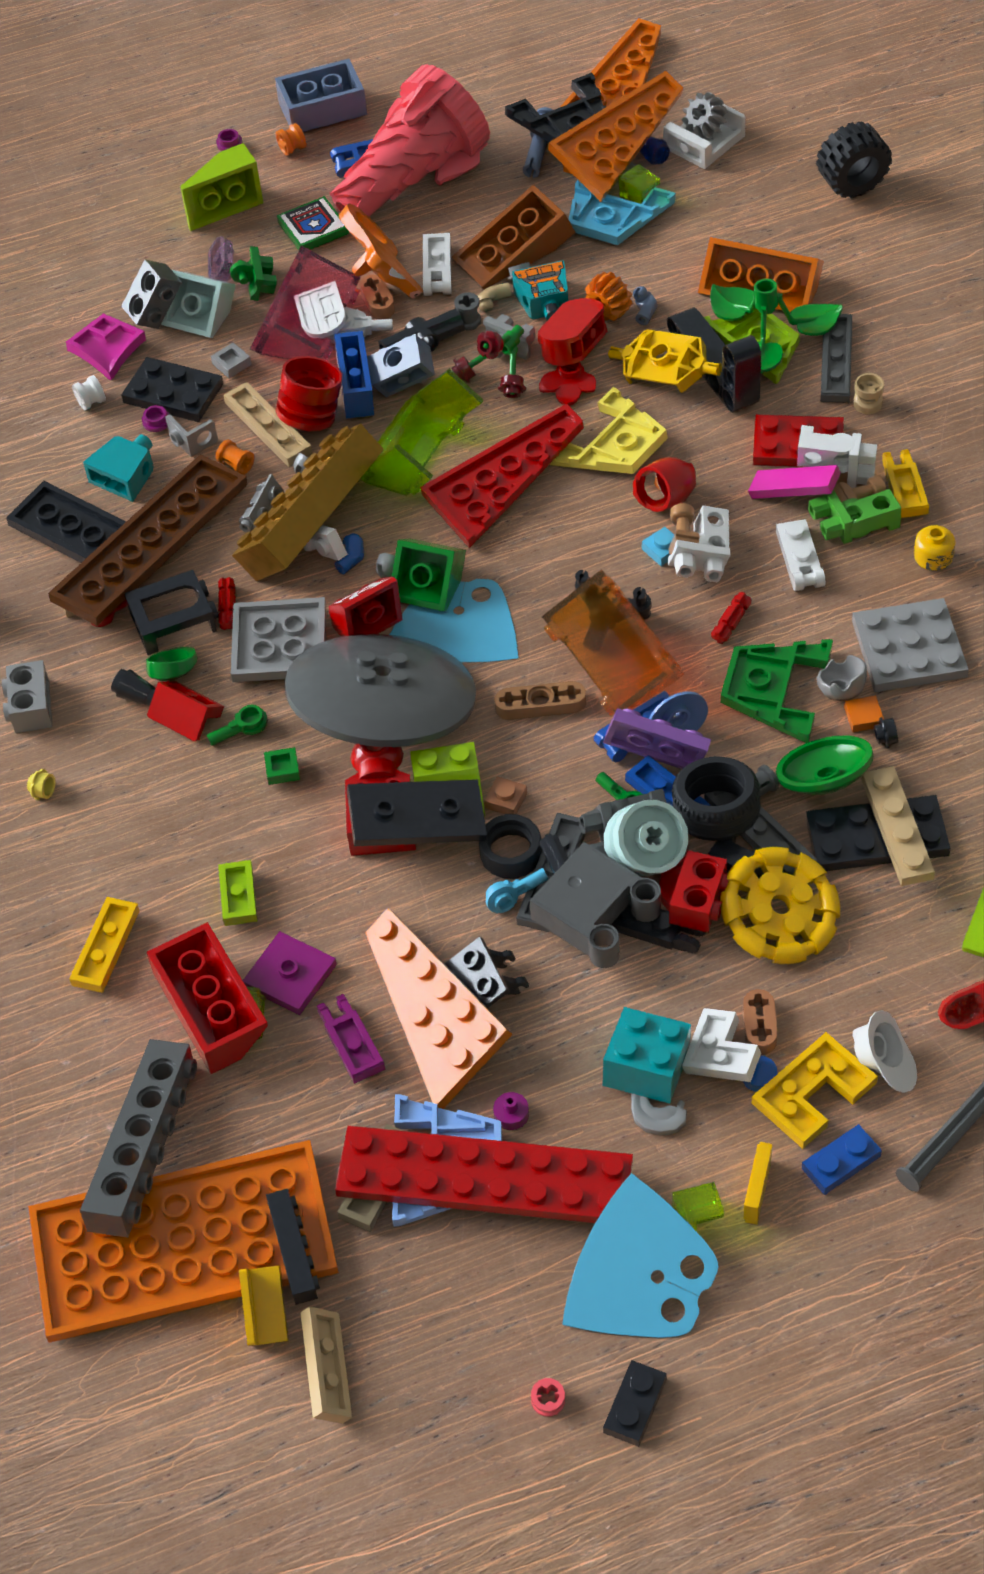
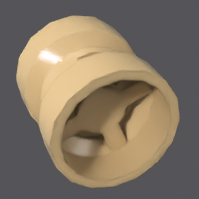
(868, 393)

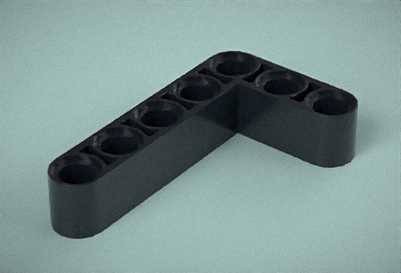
(740, 360)

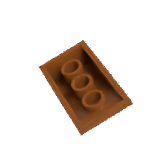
(516, 236)

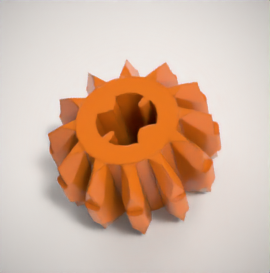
(611, 294)

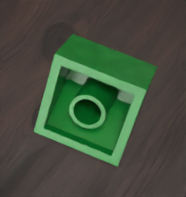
(427, 573)

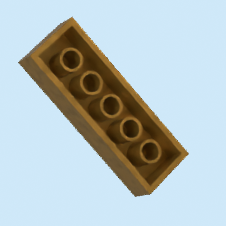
(307, 502)

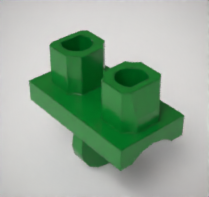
(255, 273)

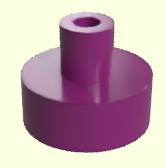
(511, 1110)

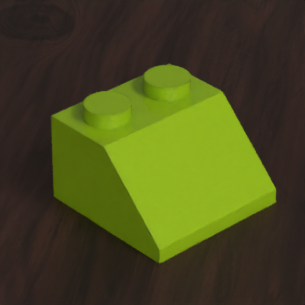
(446, 764)

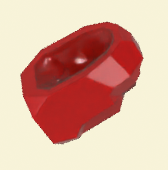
(963, 1007)

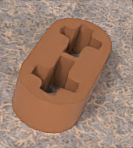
(372, 298)
(767, 1021)

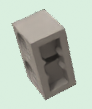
(28, 696)

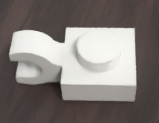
(327, 543)

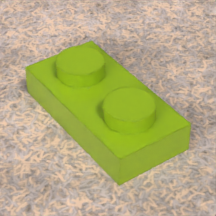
(237, 893)

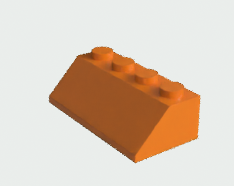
(743, 265)

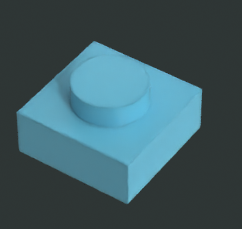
(657, 545)

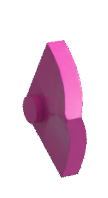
(106, 344)

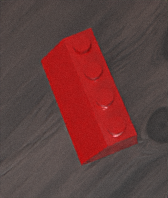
(208, 996)

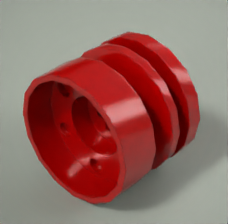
(308, 393)

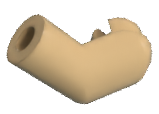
(493, 293)

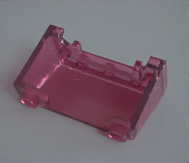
(282, 329)

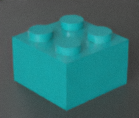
(646, 1055)

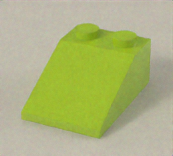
(222, 187)

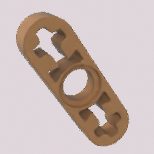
(549, 690)

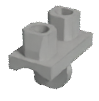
(505, 323)

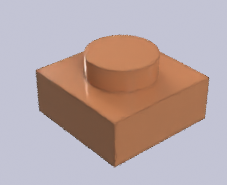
(505, 796)

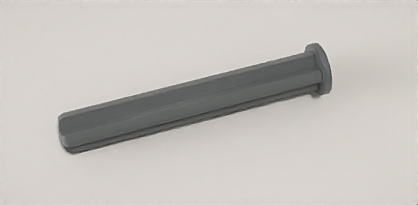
(942, 1141)

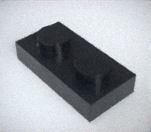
(635, 1403)

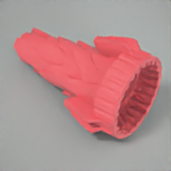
(425, 131)

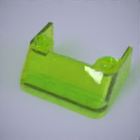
(418, 432)

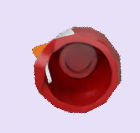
(673, 478)

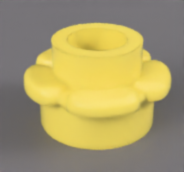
(41, 784)

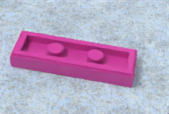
(794, 482)

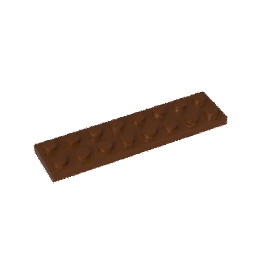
(147, 539)

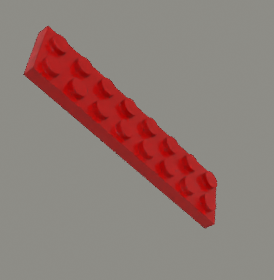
(479, 1174)

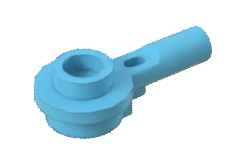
(504, 894)

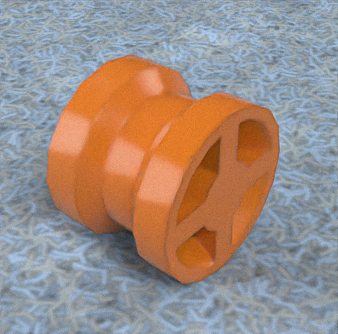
(291, 139)

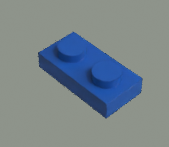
(841, 1159)

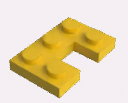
(786, 1094)

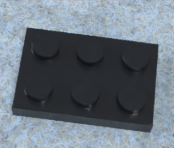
(175, 387)

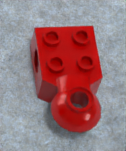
(375, 766)

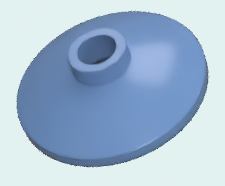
(682, 710)

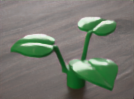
(735, 302)

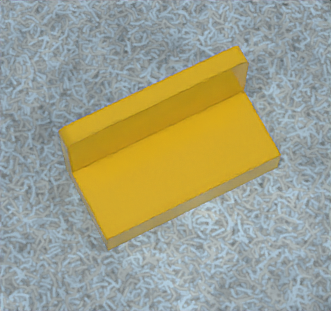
(263, 1305)

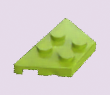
(776, 332)

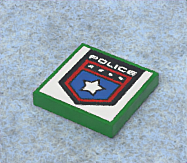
(312, 224)

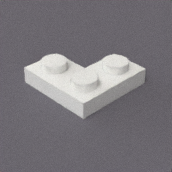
(715, 1054)

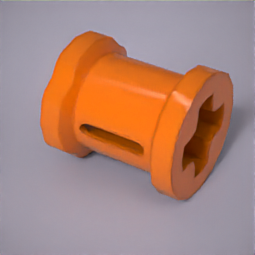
(230, 454)

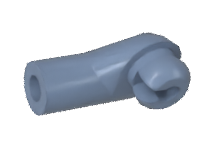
(646, 304)

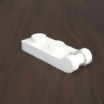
(437, 263)
(800, 555)

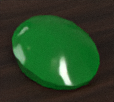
(171, 663)

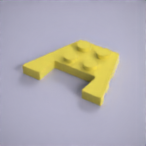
(622, 444)

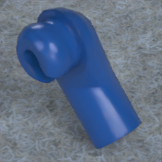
(355, 553)

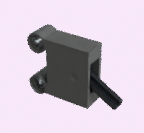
(588, 897)

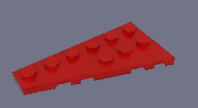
(488, 483)

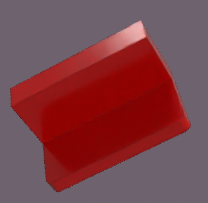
(182, 709)

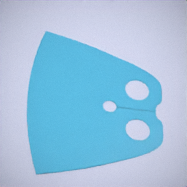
(476, 635)
(613, 1273)

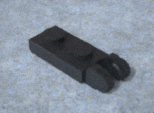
(658, 931)

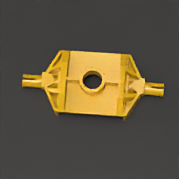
(680, 366)

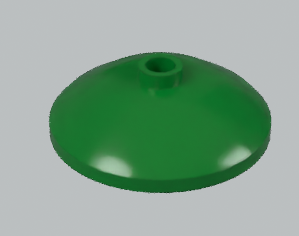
(825, 765)

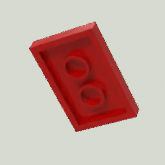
(778, 436)

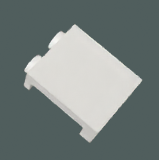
(705, 150)

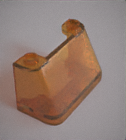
(612, 643)

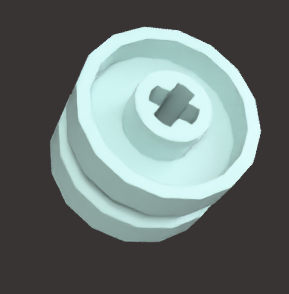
(648, 819)

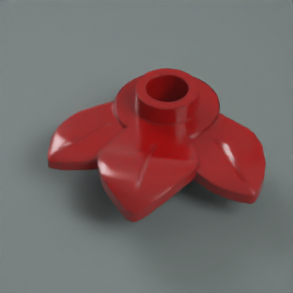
(568, 383)

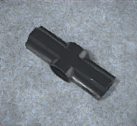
(429, 331)

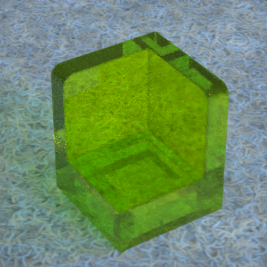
(636, 183)
(698, 1204)

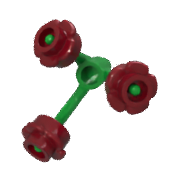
(489, 347)

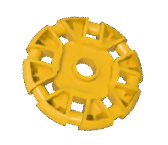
(791, 889)

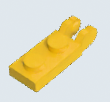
(906, 484)

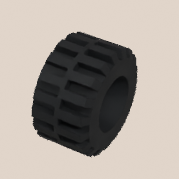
(854, 159)

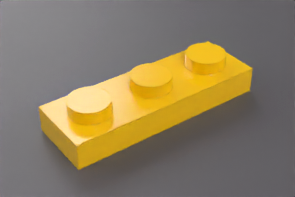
(104, 944)

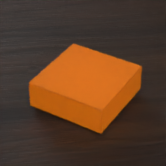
(863, 713)

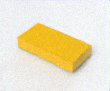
(757, 1183)

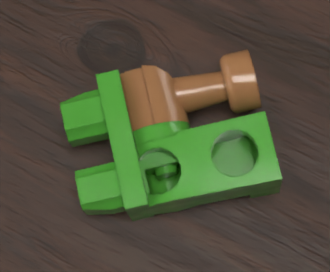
(856, 510)

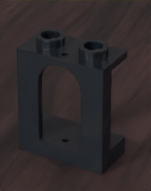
(196, 614)

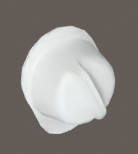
(885, 1051)

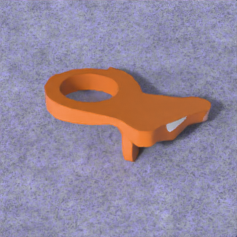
(379, 252)

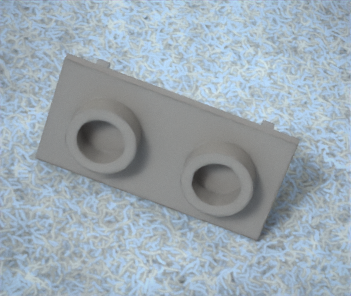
(260, 503)

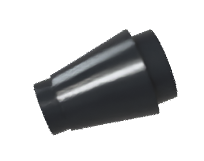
(132, 687)

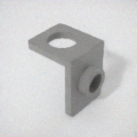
(188, 440)

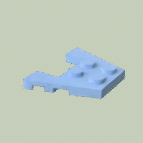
(443, 1122)

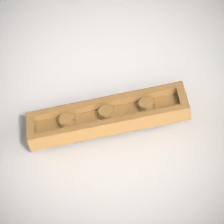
(265, 423)
(898, 826)

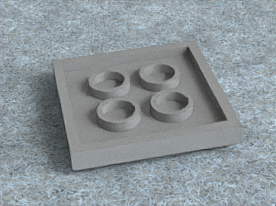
(272, 635)
(909, 645)

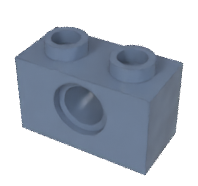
(400, 365)

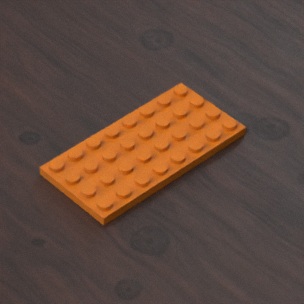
(185, 1248)

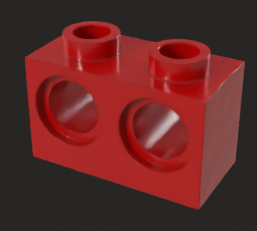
(694, 890)

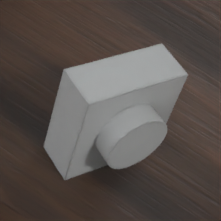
(231, 360)

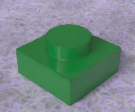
(281, 766)

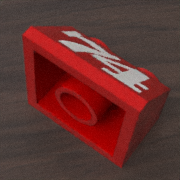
(368, 609)

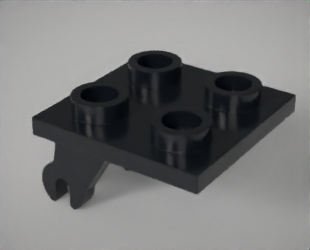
(478, 971)

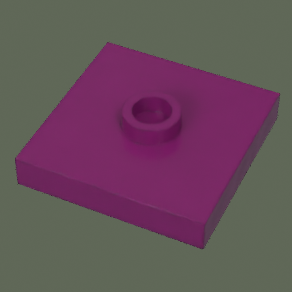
(290, 972)

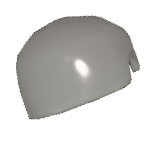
(843, 679)

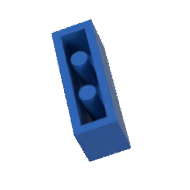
(356, 380)

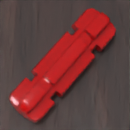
(225, 602)
(731, 617)

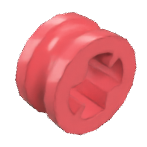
(546, 1385)

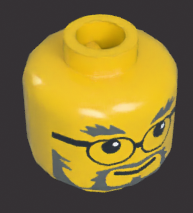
(934, 548)

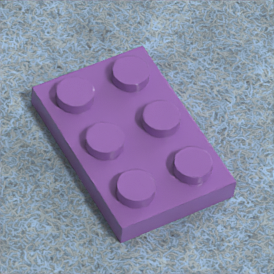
(655, 738)

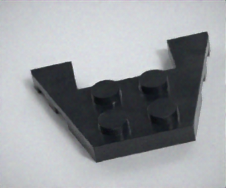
(562, 119)

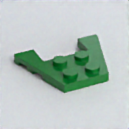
(760, 681)

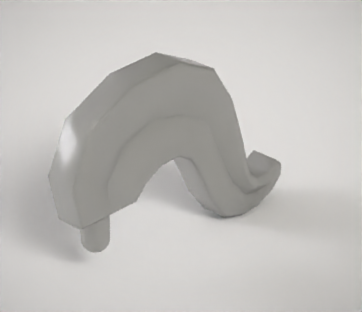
(658, 1120)

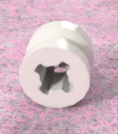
(88, 392)

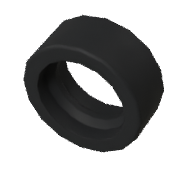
(511, 867)

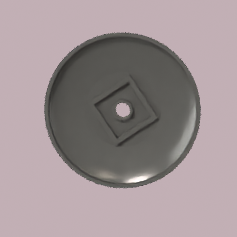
(380, 690)

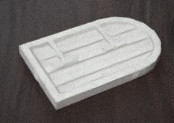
(321, 310)

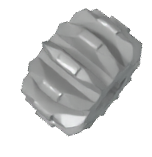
(705, 115)

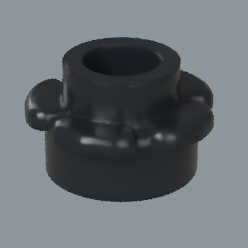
(886, 732)

